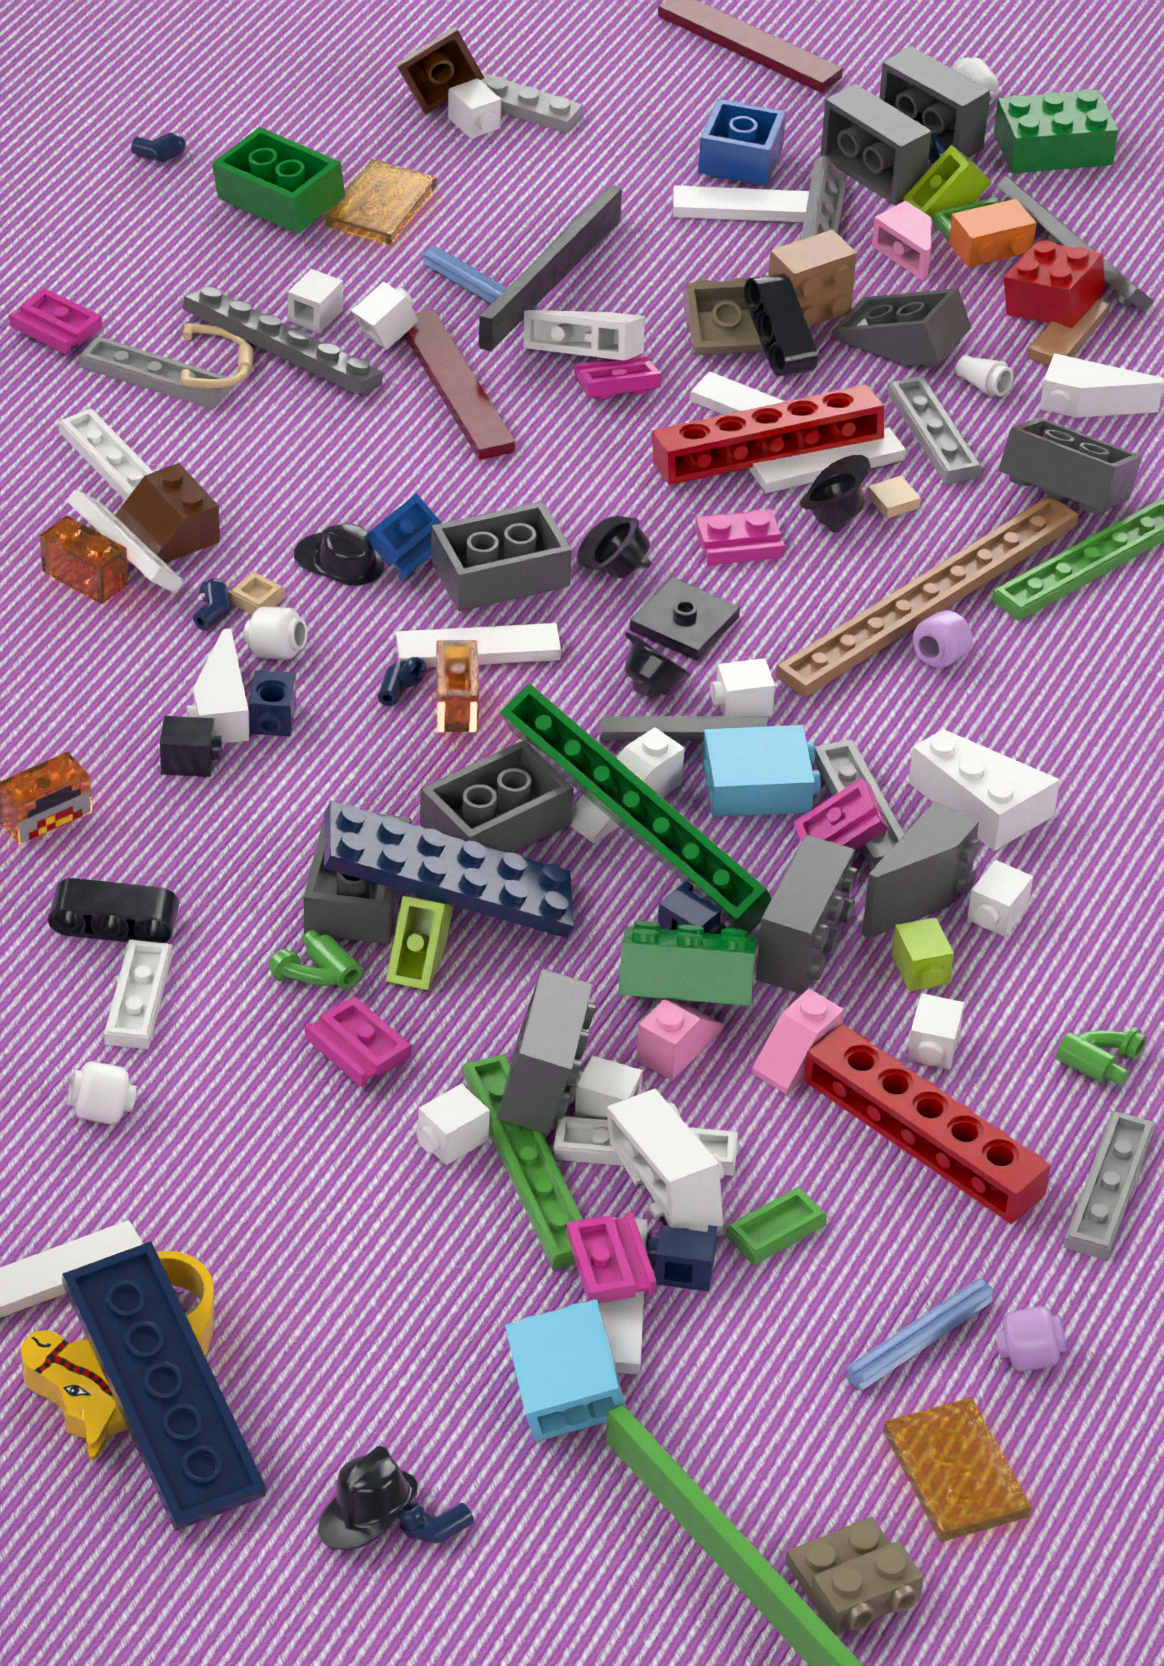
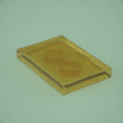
(381, 201)
(956, 1469)

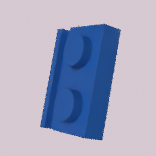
(405, 536)

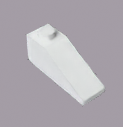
(585, 333)
(1095, 389)
(221, 692)
(650, 757)

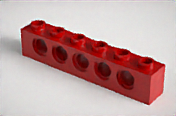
(767, 434)
(927, 1123)

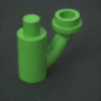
(334, 963)
(1085, 1053)

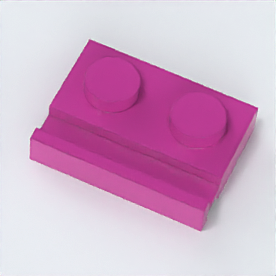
(56, 321)
(614, 376)
(739, 537)
(846, 818)
(358, 1041)
(610, 1258)

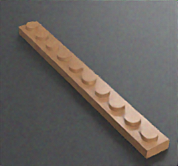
(925, 596)

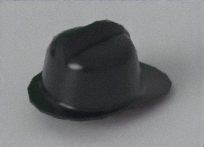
(838, 492)
(615, 547)
(341, 555)
(651, 669)
(367, 1500)

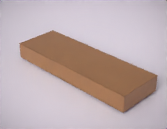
(1067, 340)

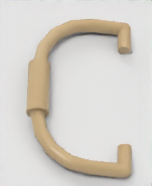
(245, 358)

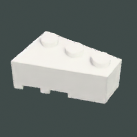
(984, 786)
(668, 1160)

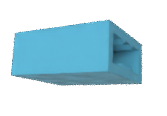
(759, 770)
(565, 1369)

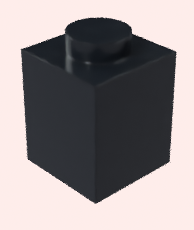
(189, 746)

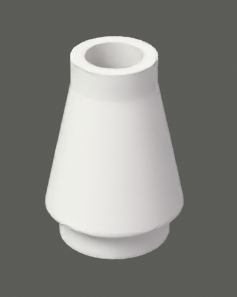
(988, 375)

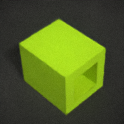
(922, 954)

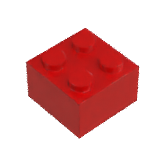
(1054, 283)

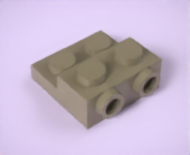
(719, 318)
(856, 1576)

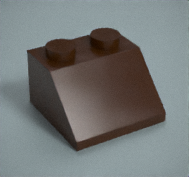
(437, 68)
(171, 513)

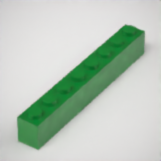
(637, 808)

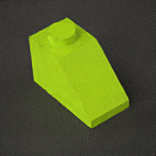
(948, 184)
(419, 942)

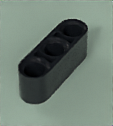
(780, 324)
(113, 911)

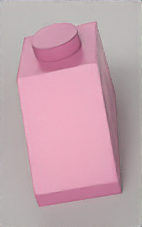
(904, 237)
(796, 1031)
(674, 1037)

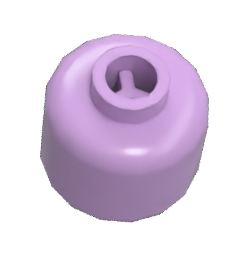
(942, 639)
(1031, 1338)

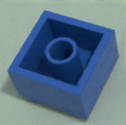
(741, 142)

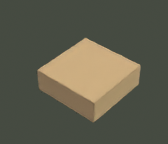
(893, 497)
(255, 593)

